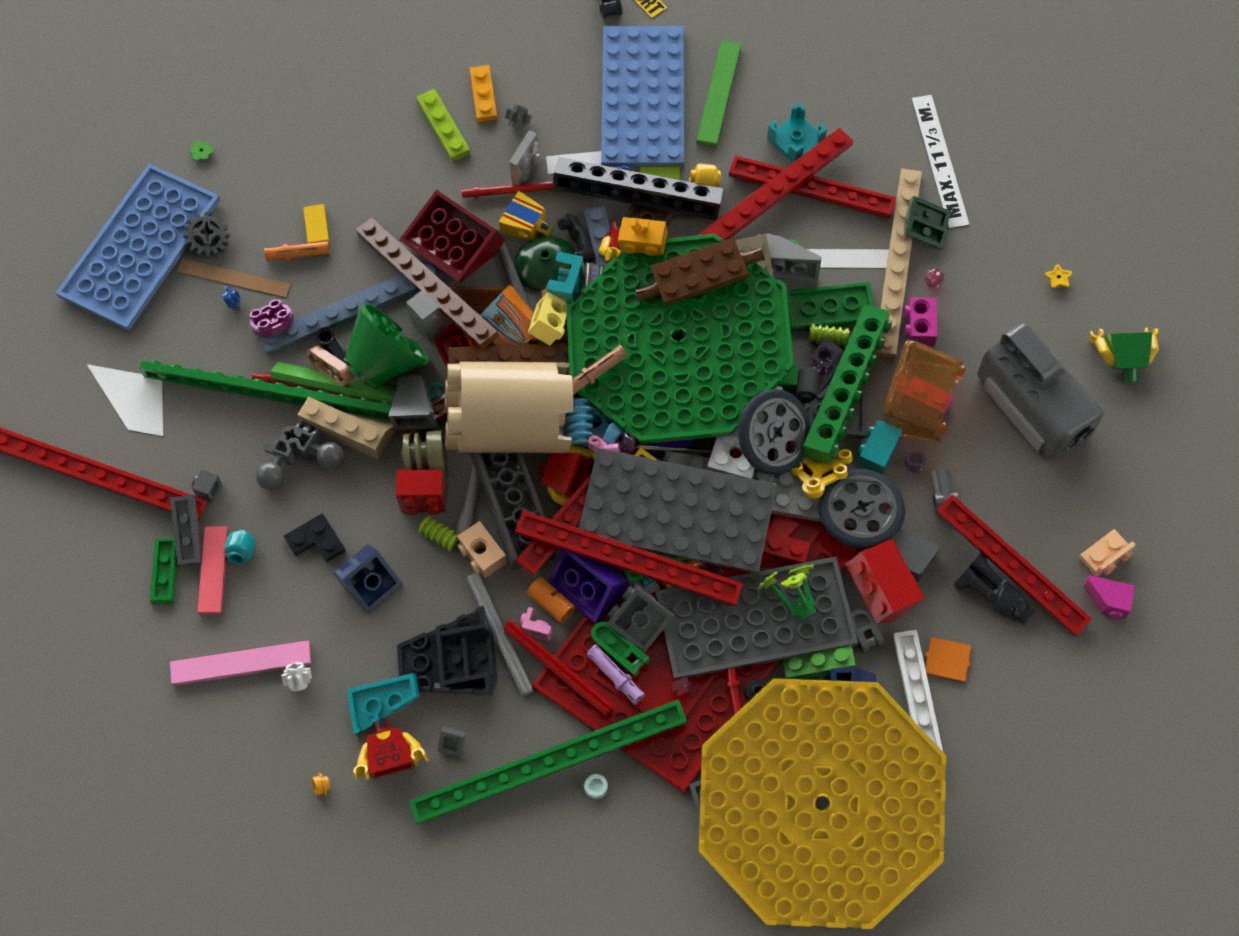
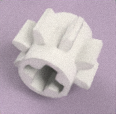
(296, 676)

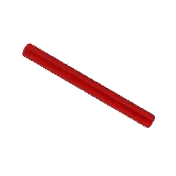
(558, 668)

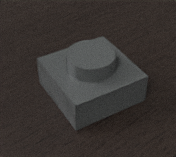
(451, 741)

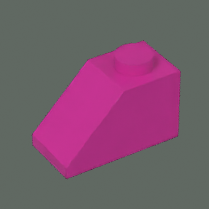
(1110, 596)

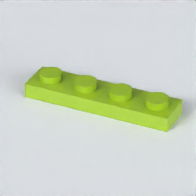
(443, 125)

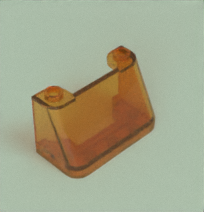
(922, 391)

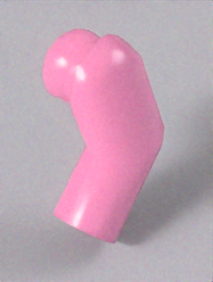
(596, 442)

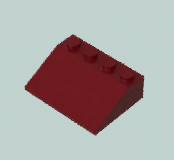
(452, 237)

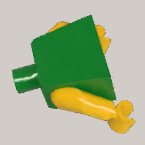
(1127, 350)

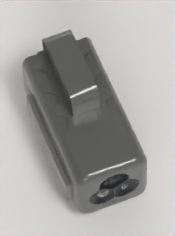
(1038, 393)

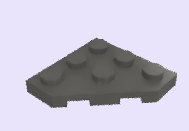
(856, 427)

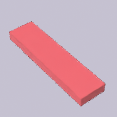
(212, 571)

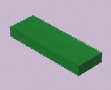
(164, 571)

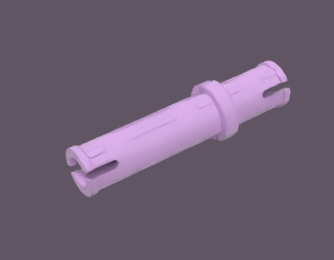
(620, 679)

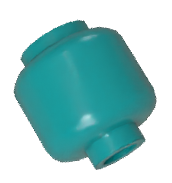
(239, 547)

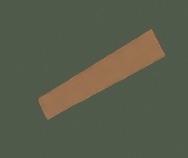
(233, 277)

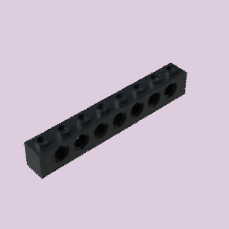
(637, 188)

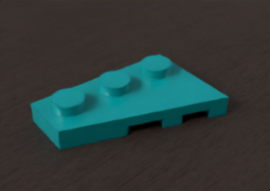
(380, 700)

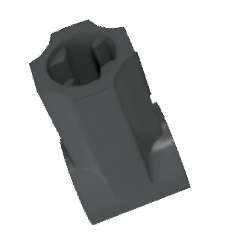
(942, 487)

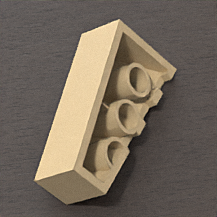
(356, 431)

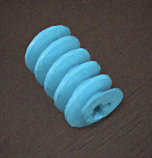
(577, 424)

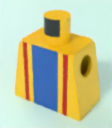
(524, 218)

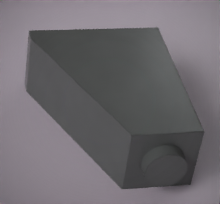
(412, 405)

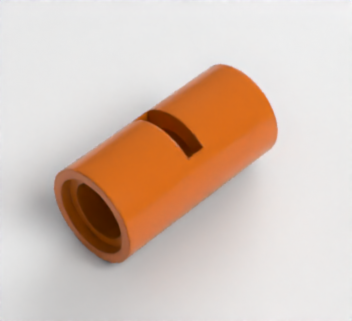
(551, 600)

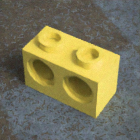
(549, 319)

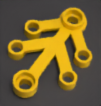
(815, 486)

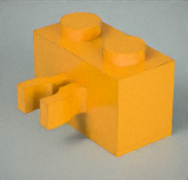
(642, 236)

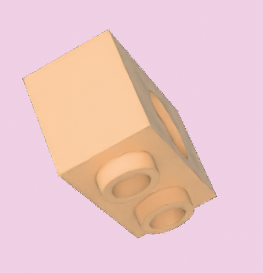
(476, 538)

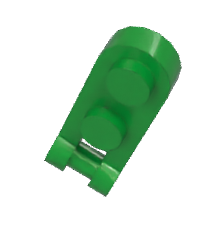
(619, 648)

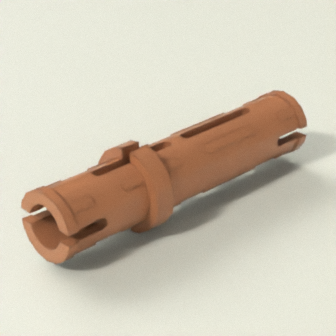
(589, 375)

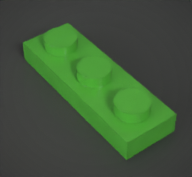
(819, 663)

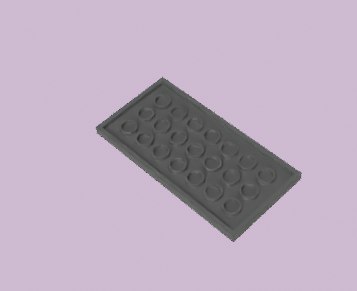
(678, 510)
(760, 629)

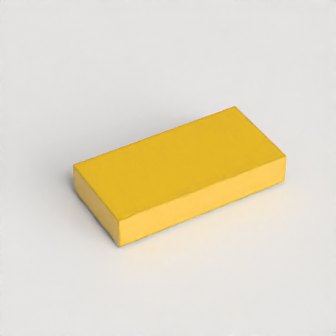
(316, 223)

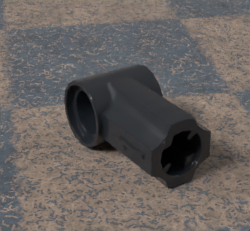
(333, 346)

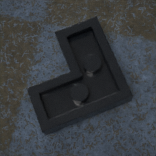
(318, 533)

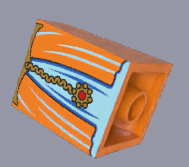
(510, 318)

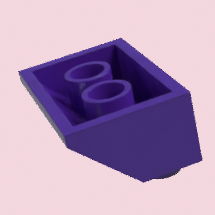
(588, 584)

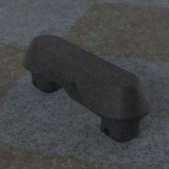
(578, 235)

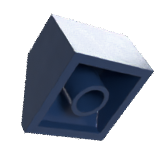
(367, 578)

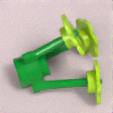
(805, 605)

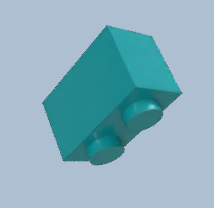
(879, 447)

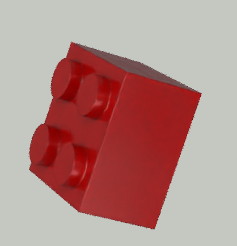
(421, 491)

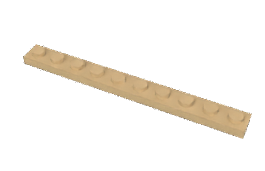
(898, 260)

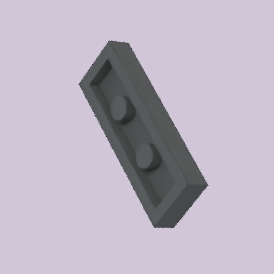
(186, 530)

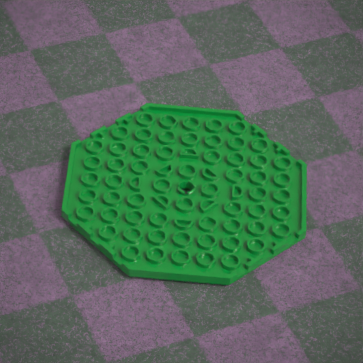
(688, 388)

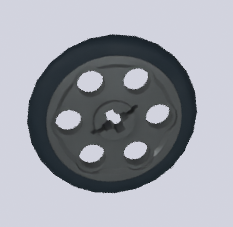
(749, 426)
(861, 537)

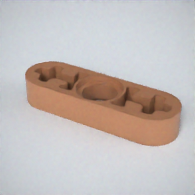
(330, 365)

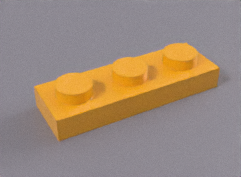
(483, 93)

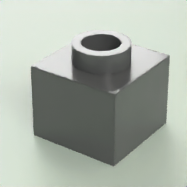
(206, 485)

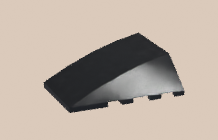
(453, 657)

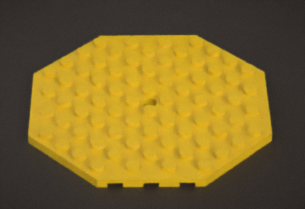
(835, 862)

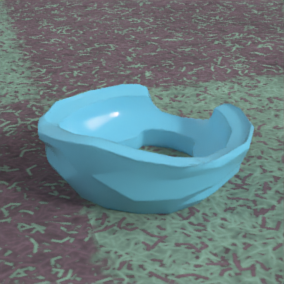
(613, 433)

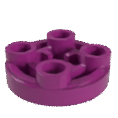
(271, 319)

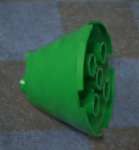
(380, 348)

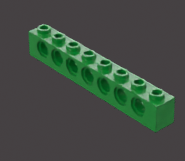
(869, 320)

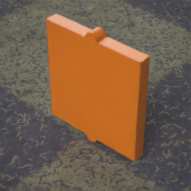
(947, 659)

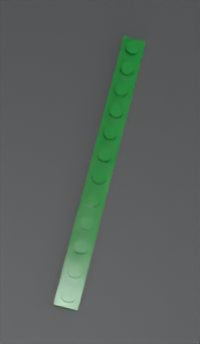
(260, 389)
(547, 762)

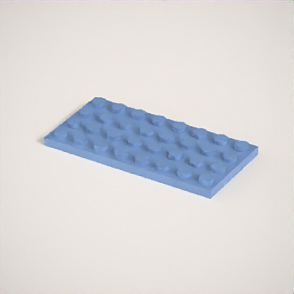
(643, 96)
(136, 247)

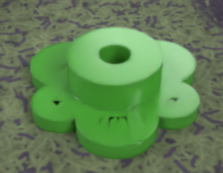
(201, 150)

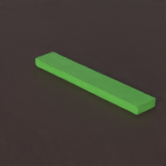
(718, 93)
(319, 380)

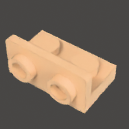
(1106, 553)

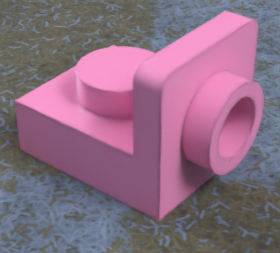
(536, 629)

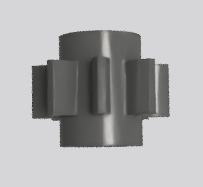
(518, 116)

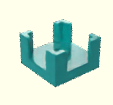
(795, 135)
(569, 281)

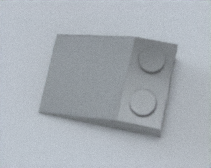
(792, 261)

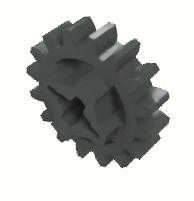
(197, 235)

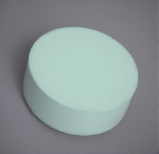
(596, 786)

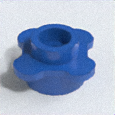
(231, 297)

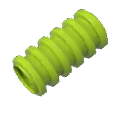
(836, 336)
(439, 533)

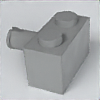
(425, 314)

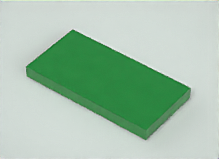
(827, 305)

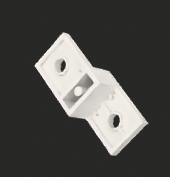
(722, 461)

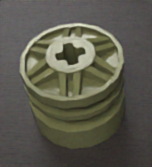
(424, 454)

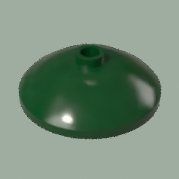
(534, 269)

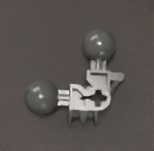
(294, 440)

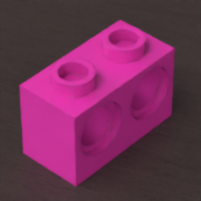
(926, 322)

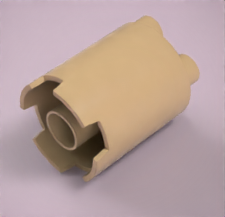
(507, 407)

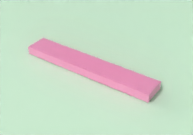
(239, 663)

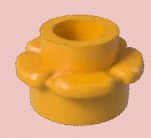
(320, 784)

